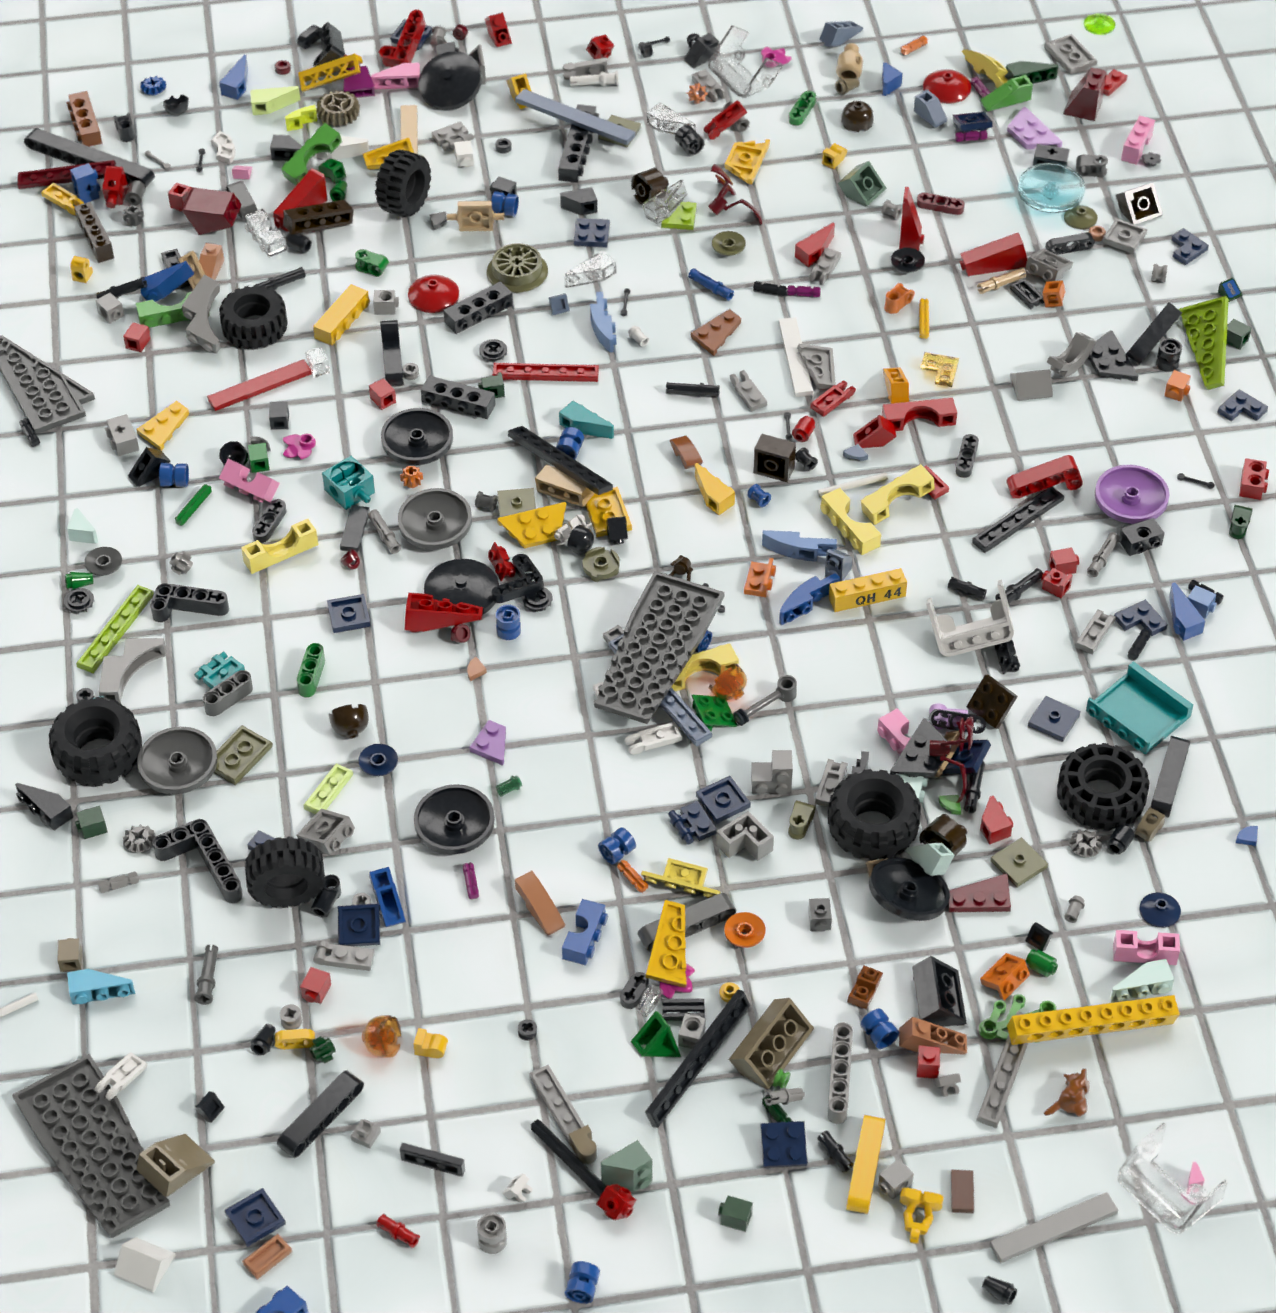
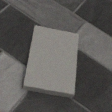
(1070, 54)

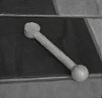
(167, 166)

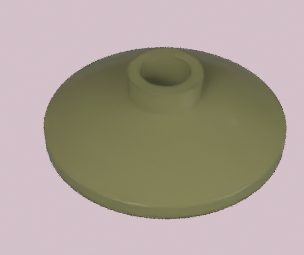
(1081, 217)
(728, 243)

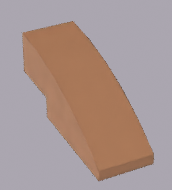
(539, 902)

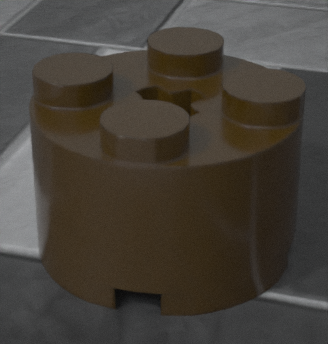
(648, 184)
(945, 831)

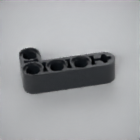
(331, 44)
(391, 352)
(187, 599)

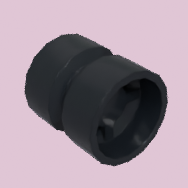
(689, 140)
(1169, 355)

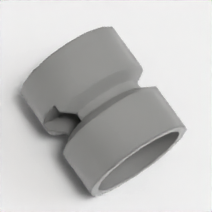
(492, 1233)

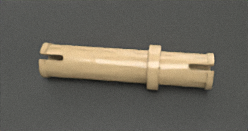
(995, 283)

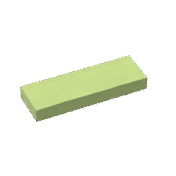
(328, 789)

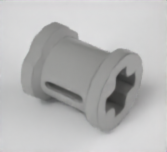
(897, 209)

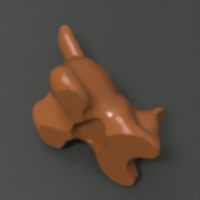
(1073, 1096)

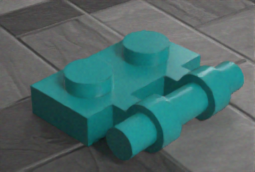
(224, 669)

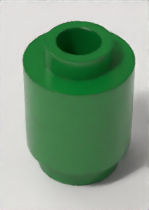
(1042, 962)

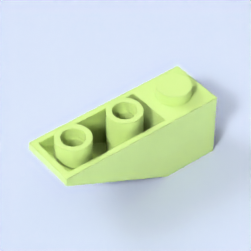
(272, 99)

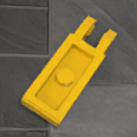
(61, 198)

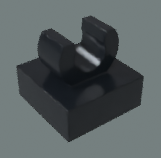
(1039, 936)
(210, 1107)

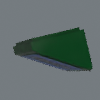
(1229, 289)

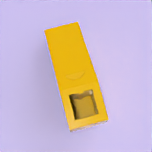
(714, 492)

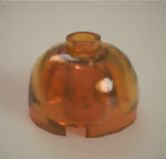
(730, 684)
(381, 1036)

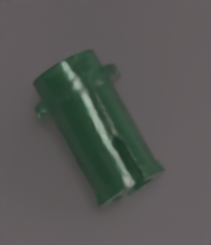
(509, 785)

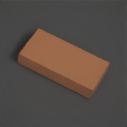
(267, 1256)

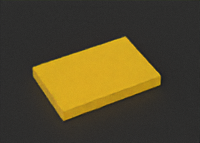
(606, 506)

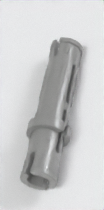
(387, 536)
(1100, 559)

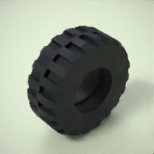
(1107, 764)

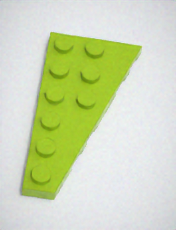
(1208, 337)

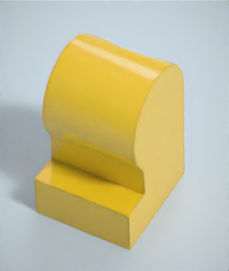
(836, 153)
(80, 265)
(429, 1044)

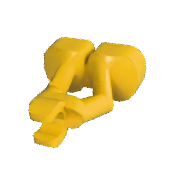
(915, 1198)

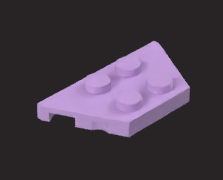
(1031, 131)

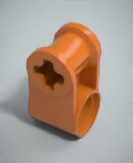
(898, 298)

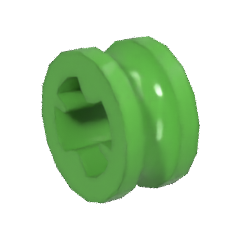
(781, 1079)

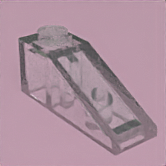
(665, 203)

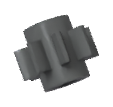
(133, 215)

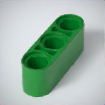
(310, 670)

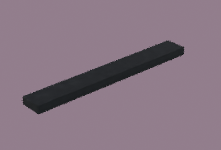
(560, 460)
(697, 1058)

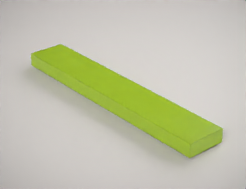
(115, 629)

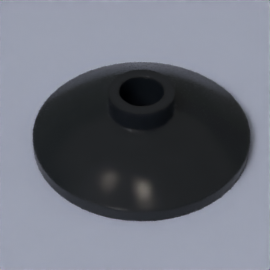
(907, 259)

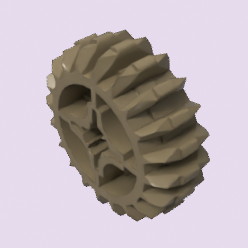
(338, 108)

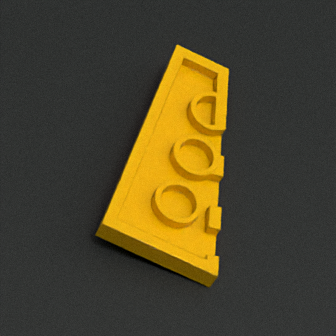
(668, 951)

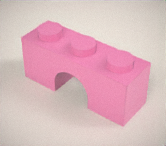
(1137, 139)
(236, 475)
(893, 728)
(1131, 949)

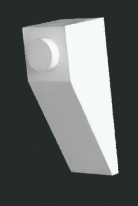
(348, 148)

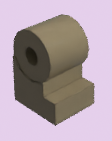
(1150, 825)
(583, 1145)

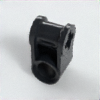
(124, 127)

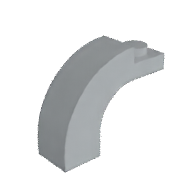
(1073, 356)

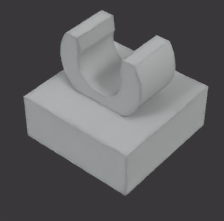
(948, 1081)
(365, 1133)

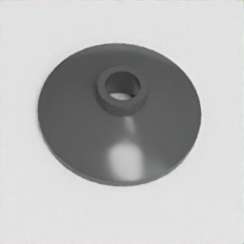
(103, 561)

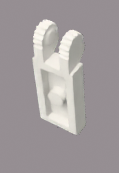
(653, 738)
(121, 1075)

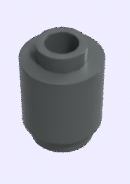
(135, 193)

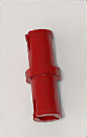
(398, 1230)

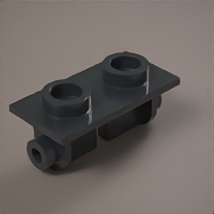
(1007, 657)

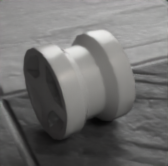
(1159, 272)
(289, 1022)

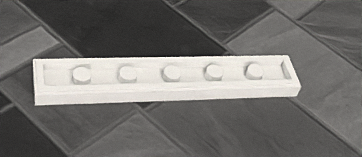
(798, 371)

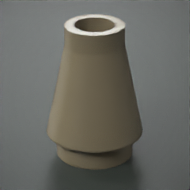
(846, 85)

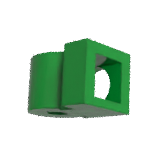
(333, 169)

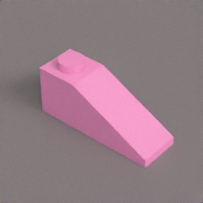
(397, 77)

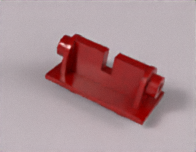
(500, 561)

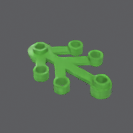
(998, 1027)

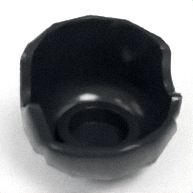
(176, 106)
(234, 451)
(580, 539)

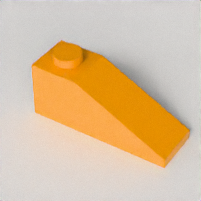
(896, 385)

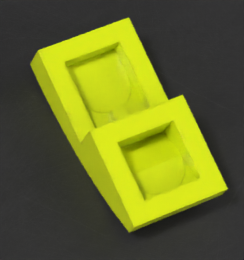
(301, 116)

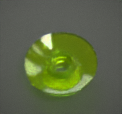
(1099, 24)

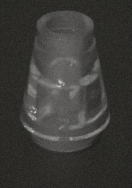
(650, 999)

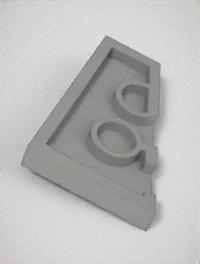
(819, 364)

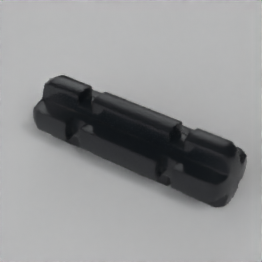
(769, 288)
(29, 432)
(1219, 597)
(1139, 644)

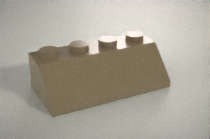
(771, 1042)

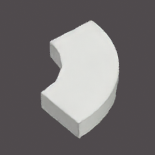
(225, 147)

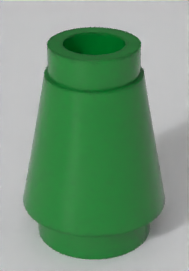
(339, 191)
(78, 579)

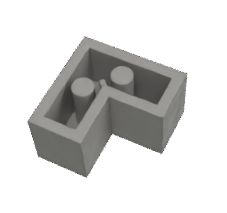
(773, 775)
(745, 833)

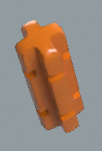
(914, 45)
(632, 876)

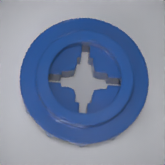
(147, 87)

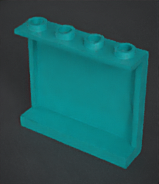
(1140, 709)

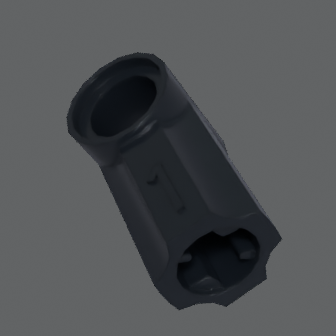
(327, 896)

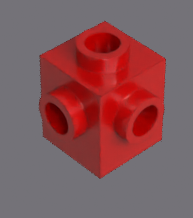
(600, 47)
(616, 1202)

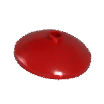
(948, 85)
(433, 293)

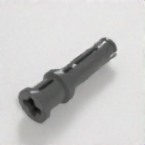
(206, 981)

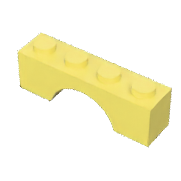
(914, 482)
(862, 536)
(299, 539)
(713, 660)

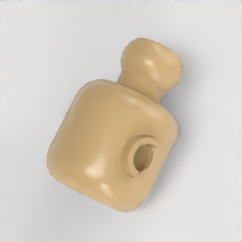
(849, 62)

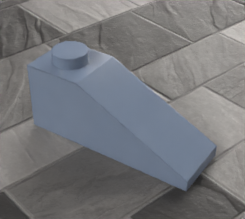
(839, 32)

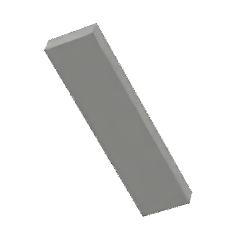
(556, 1100)

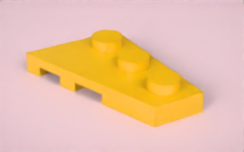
(376, 157)
(162, 425)

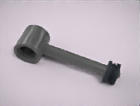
(785, 691)

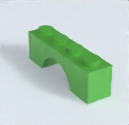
(324, 140)
(155, 315)

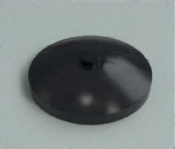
(450, 80)
(417, 436)
(463, 582)
(454, 819)
(907, 890)

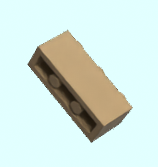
(561, 486)

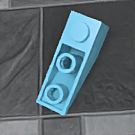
(93, 985)

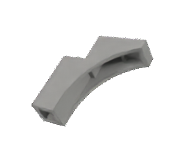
(197, 308)
(119, 669)

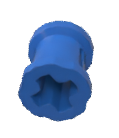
(759, 495)

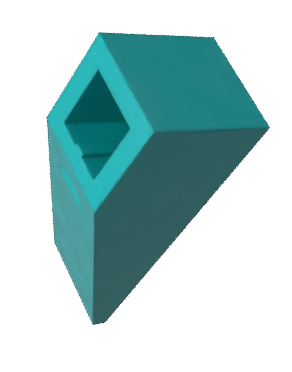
(586, 421)

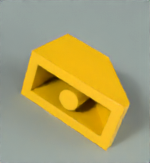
(516, 85)

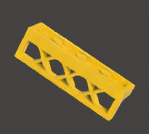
(328, 69)

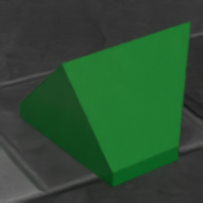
(656, 1038)

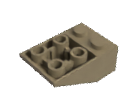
(173, 1163)

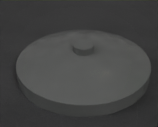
(434, 518)
(177, 760)

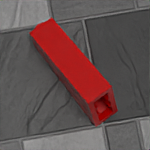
(307, 192)
(995, 256)

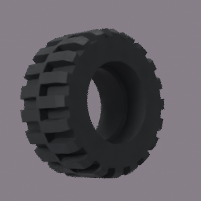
(403, 183)
(250, 302)
(284, 872)

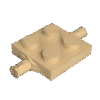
(475, 216)

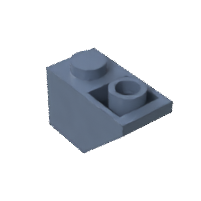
(929, 108)
(838, 563)

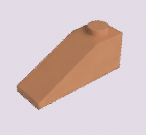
(211, 259)

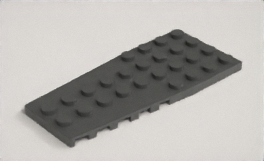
(657, 645)
(91, 1144)

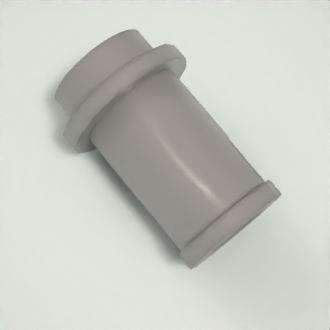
(1076, 904)

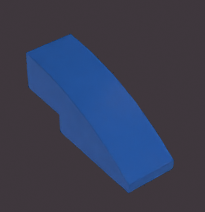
(387, 897)

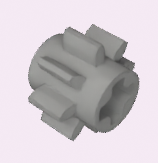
(181, 562)

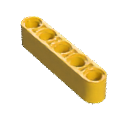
(865, 1164)

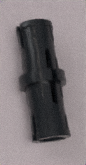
(967, 588)
(835, 1151)

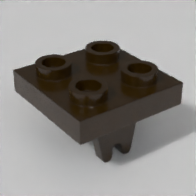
(991, 701)

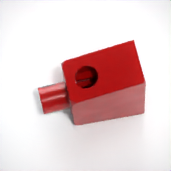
(114, 193)

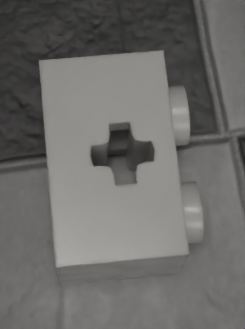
(122, 435)

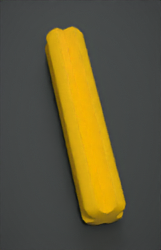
(924, 318)

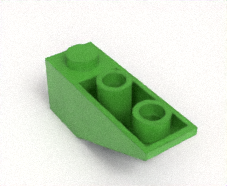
(1010, 93)

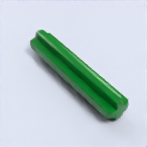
(193, 504)

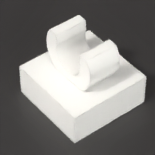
(516, 1186)

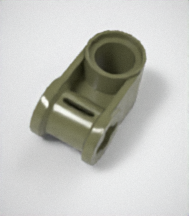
(800, 819)

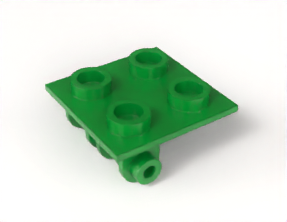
(713, 711)

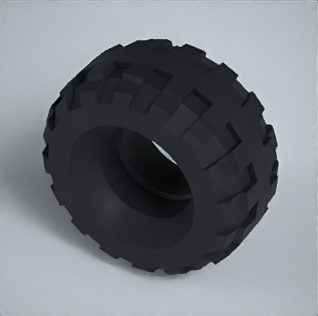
(93, 721)
(878, 793)

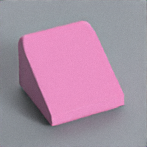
(242, 172)
(1195, 1175)

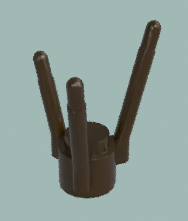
(682, 566)

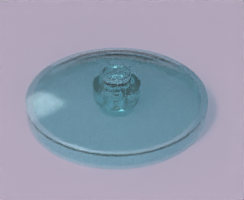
(1051, 187)

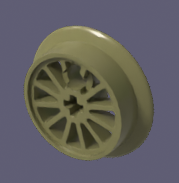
(517, 260)

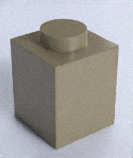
(69, 955)

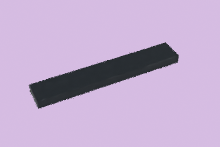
(1018, 519)

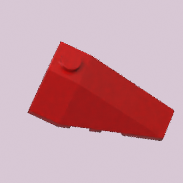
(911, 227)
(427, 614)

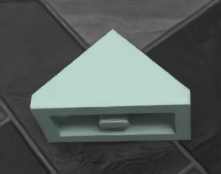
(80, 529)

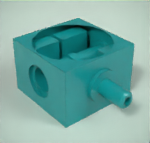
(348, 482)

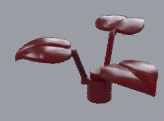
(720, 202)
(942, 748)

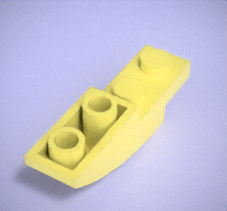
(986, 65)

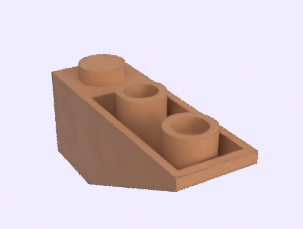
(923, 1033)

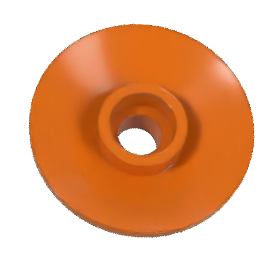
(744, 923)

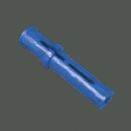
(715, 286)

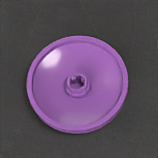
(1131, 493)

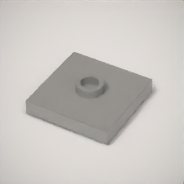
(1124, 236)

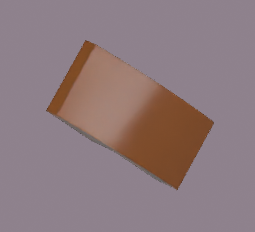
(687, 451)
(865, 987)

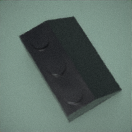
(938, 993)

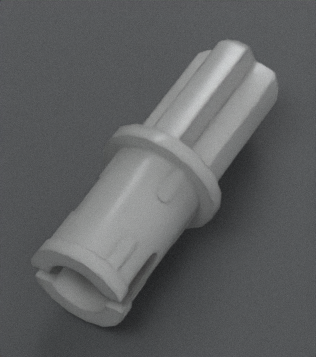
(784, 1096)

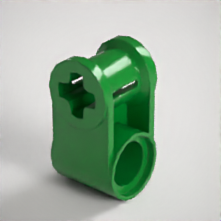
(371, 263)

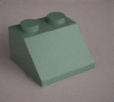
(862, 184)
(628, 1168)

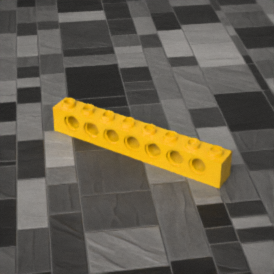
(1093, 1020)

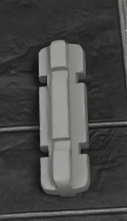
(118, 882)

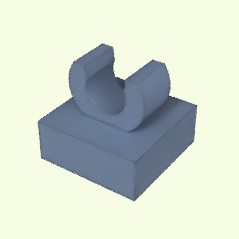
(559, 304)

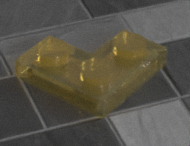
(944, 366)

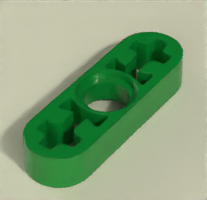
(803, 113)

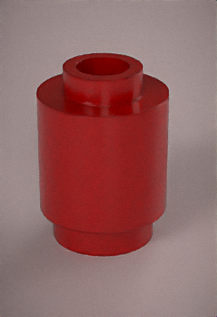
(803, 429)

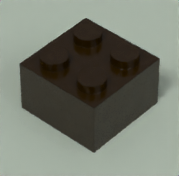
(774, 458)

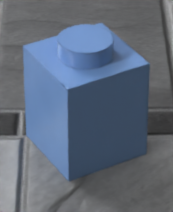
(1203, 600)

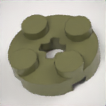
(601, 572)

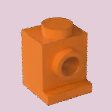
(1053, 293)

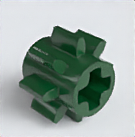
(322, 1049)

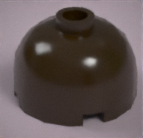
(857, 116)
(349, 720)

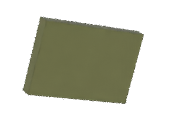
(240, 754)

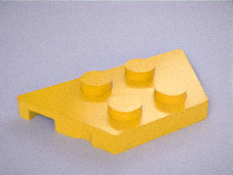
(746, 159)
(535, 525)

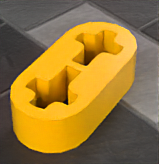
(294, 1039)

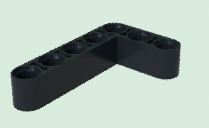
(200, 836)

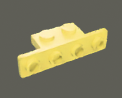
(683, 875)

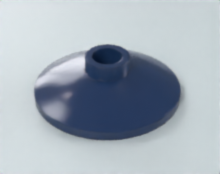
(376, 754)
(1160, 916)

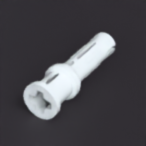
(602, 78)

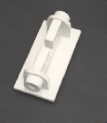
(563, 532)

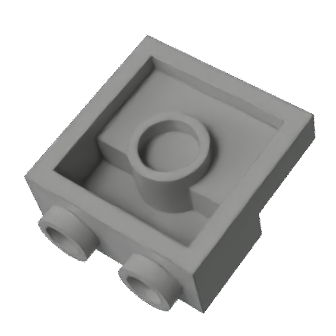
(1048, 265)
(327, 830)

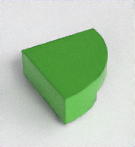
(949, 803)

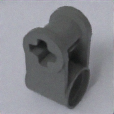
(1089, 165)

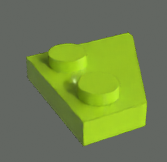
(682, 217)

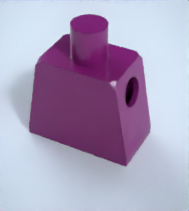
(359, 84)

